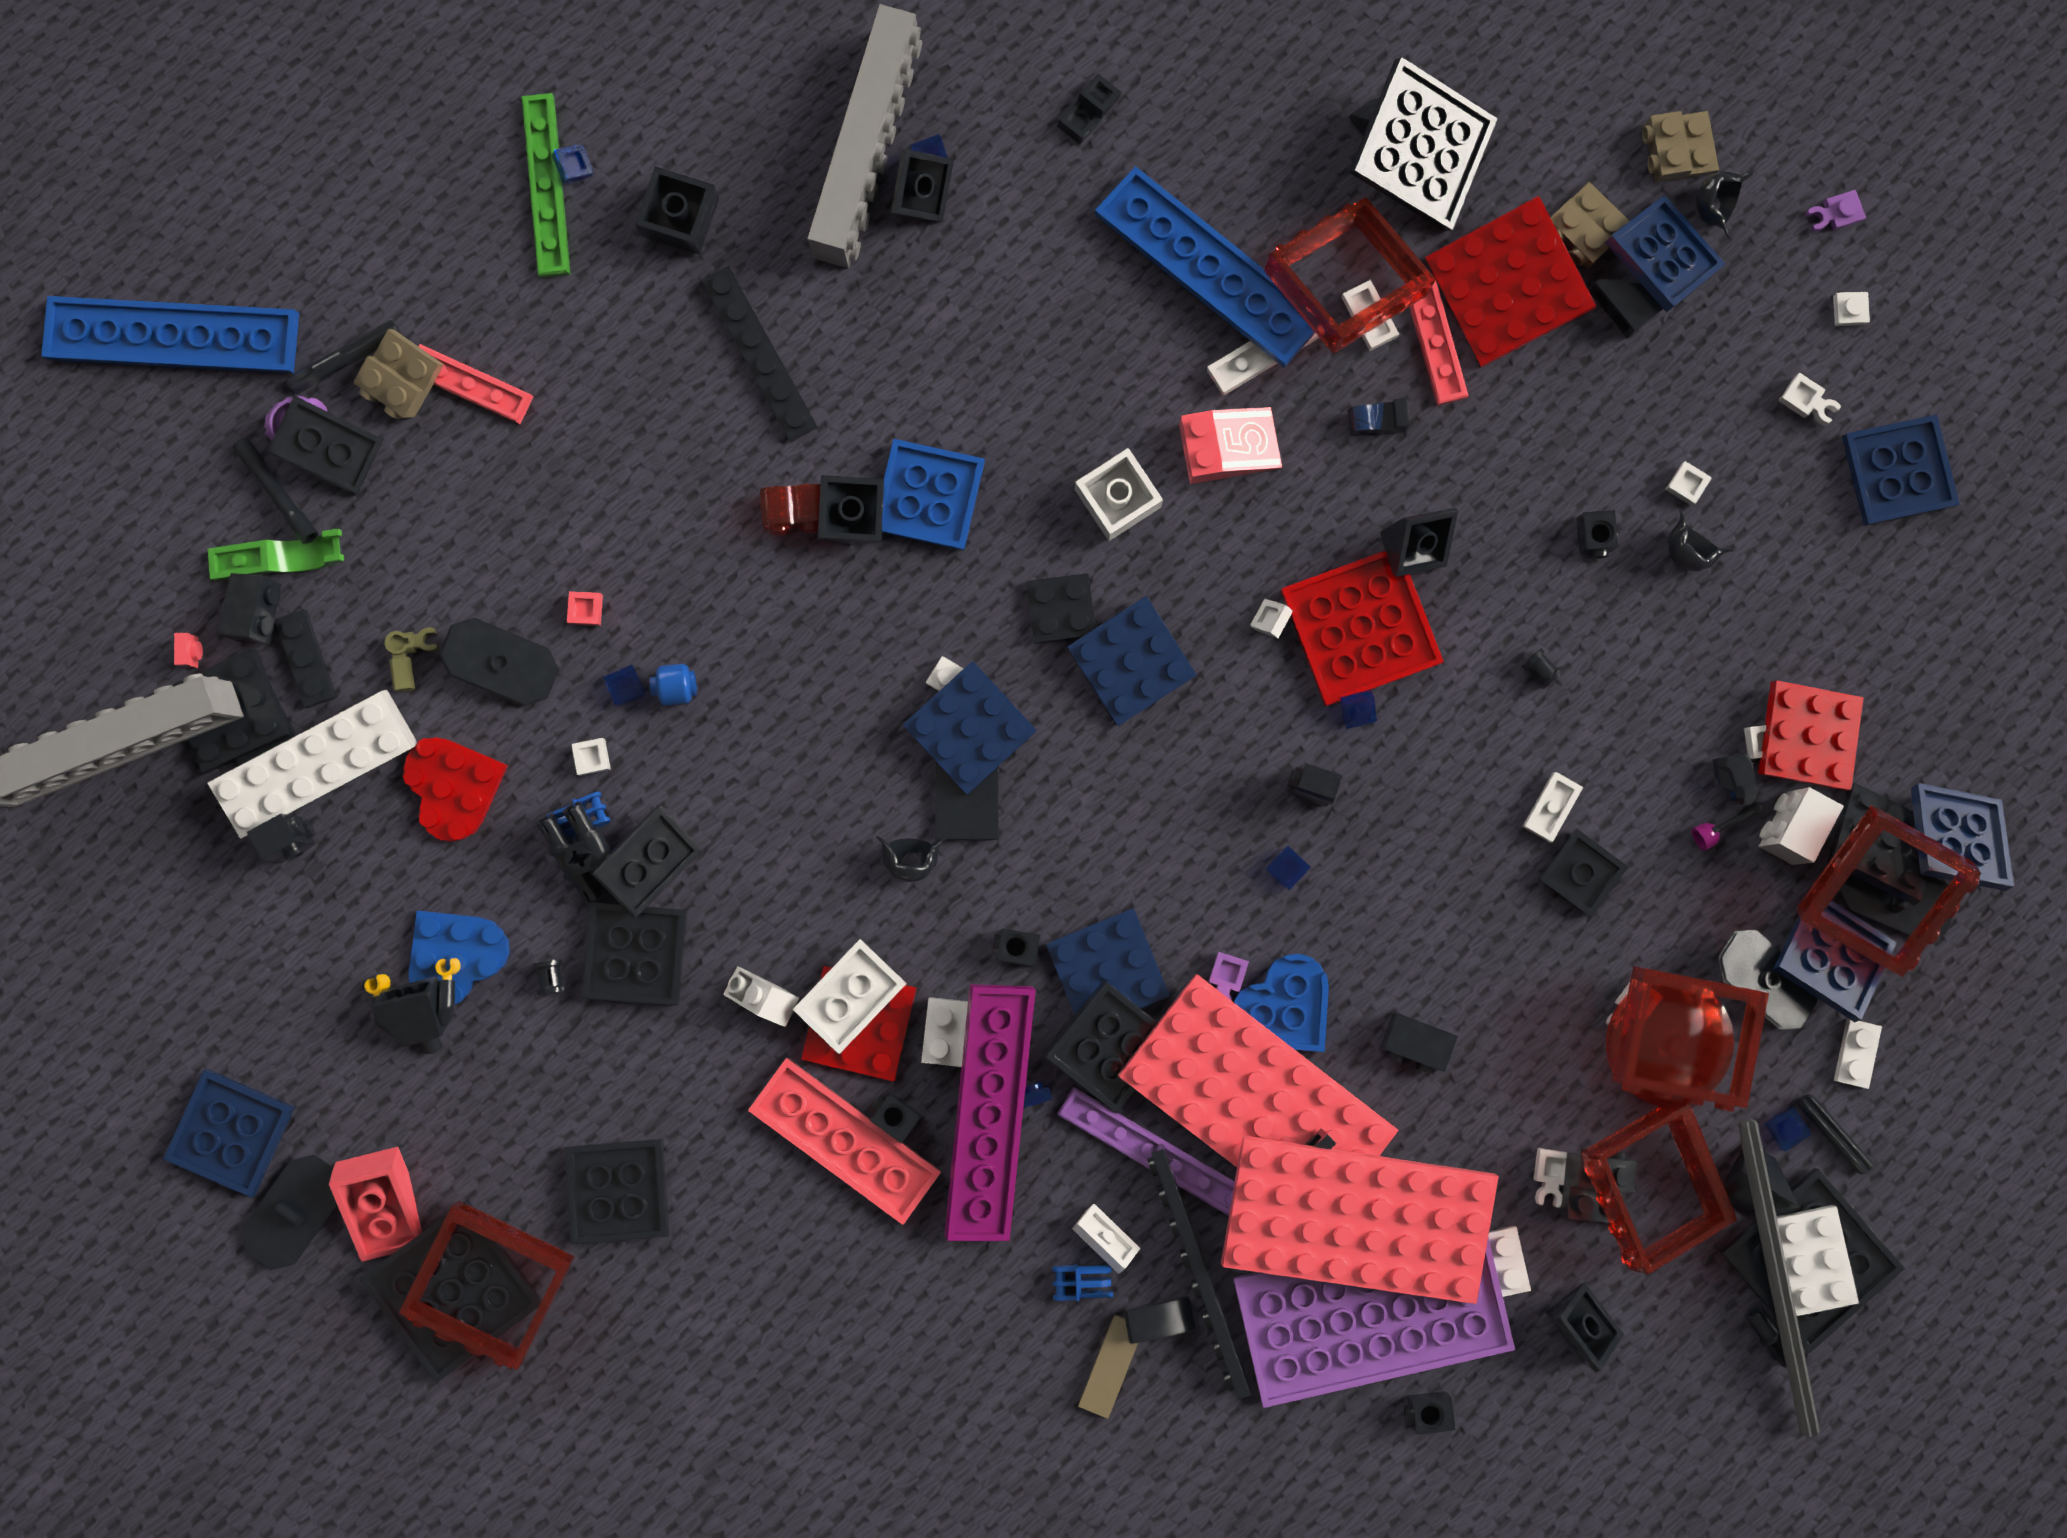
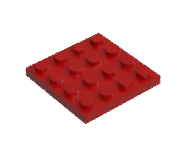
(1510, 282)
(1361, 627)

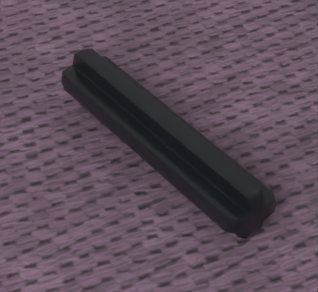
(1835, 1134)

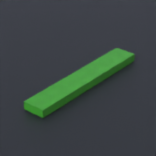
(545, 186)

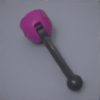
(1708, 835)

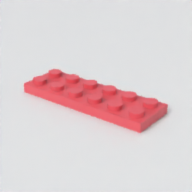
(844, 1141)

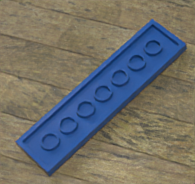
(1205, 265)
(170, 334)

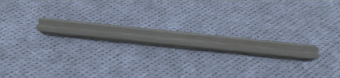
(1778, 1277)

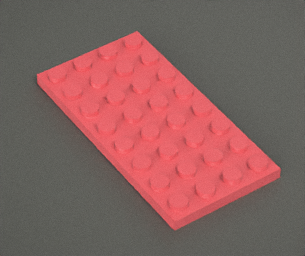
(1237, 1079)
(1359, 1220)

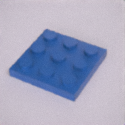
(930, 494)

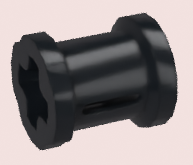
(1542, 668)
(554, 967)

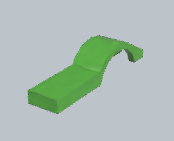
(275, 556)

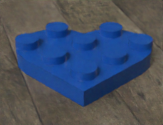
(472, 940)
(1291, 1002)

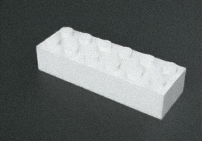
(313, 763)

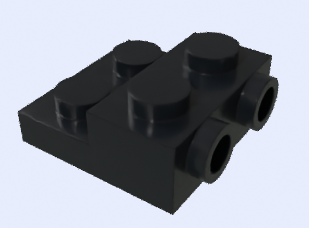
(1579, 1193)

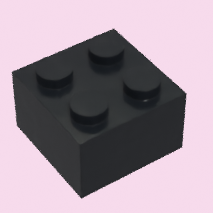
(677, 210)

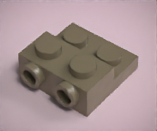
(1680, 146)
(1586, 225)
(398, 375)

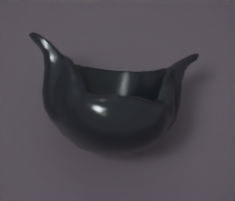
(1726, 188)
(1704, 552)
(895, 851)

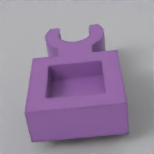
(1839, 211)
(1228, 973)

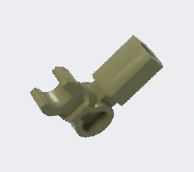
(400, 645)

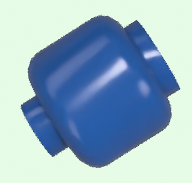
(673, 684)

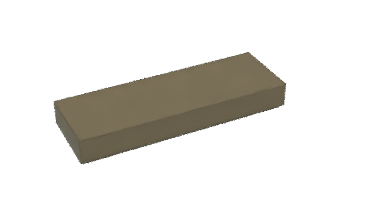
(1108, 1369)

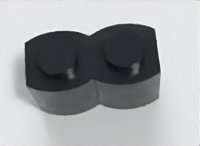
(1314, 784)

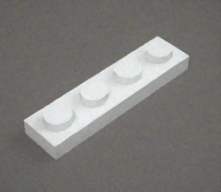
(1241, 366)

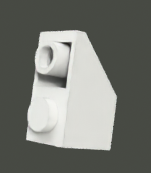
(761, 996)

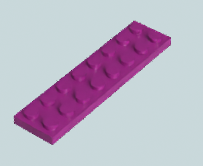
(989, 1112)

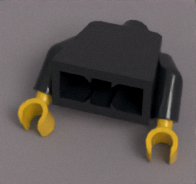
(416, 1009)

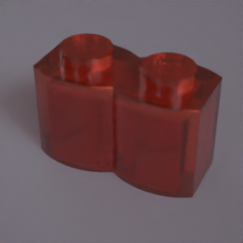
(790, 508)

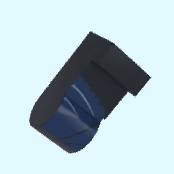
(1379, 418)

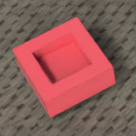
(584, 608)
(187, 650)

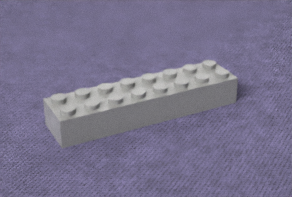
(865, 136)
(116, 738)

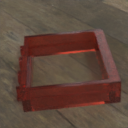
(1387, 242)
(1845, 862)
(1632, 1031)
(1701, 1170)
(451, 1329)

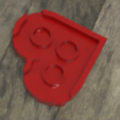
(453, 786)

